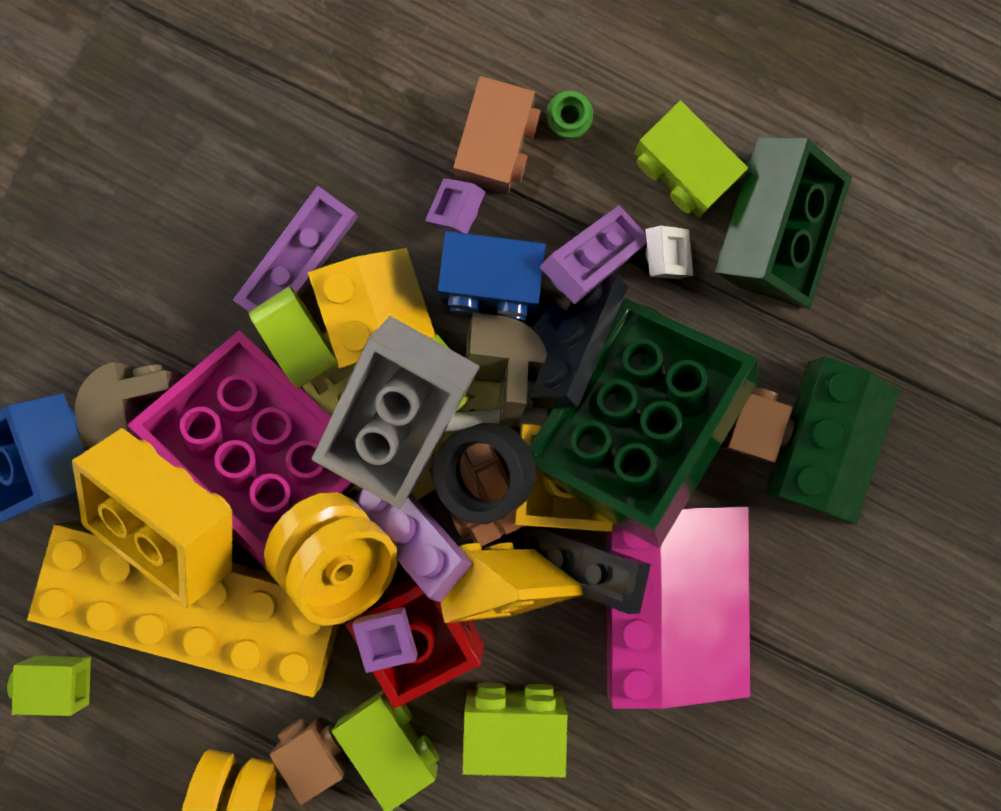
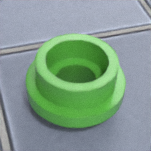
(569, 101)

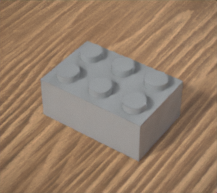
(394, 411)

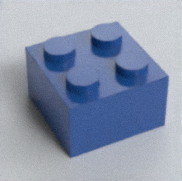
(490, 275)
(37, 456)

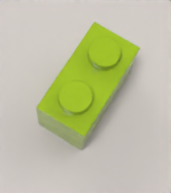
(688, 160)
(387, 750)

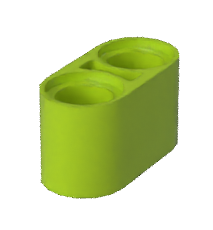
(293, 337)

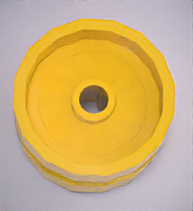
(330, 558)
(221, 788)

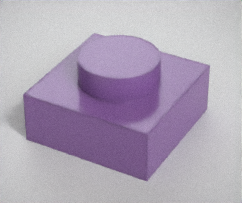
(455, 206)
(385, 639)

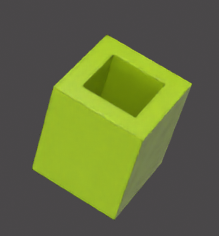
(50, 685)

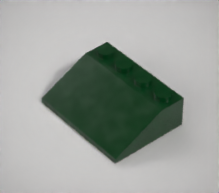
(646, 421)

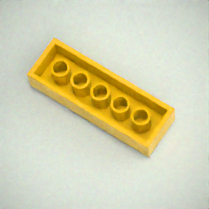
(236, 628)

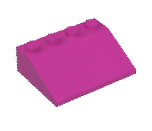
(244, 437)
(693, 618)

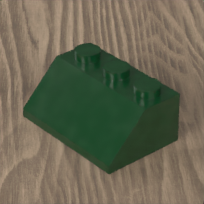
(784, 220)
(834, 439)

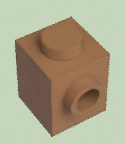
(761, 427)
(309, 758)

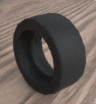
(451, 484)

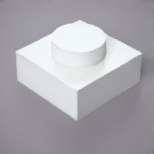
(669, 252)

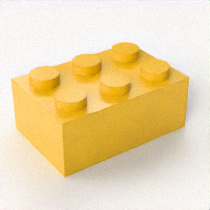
(154, 516)

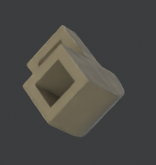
(509, 355)
(112, 395)

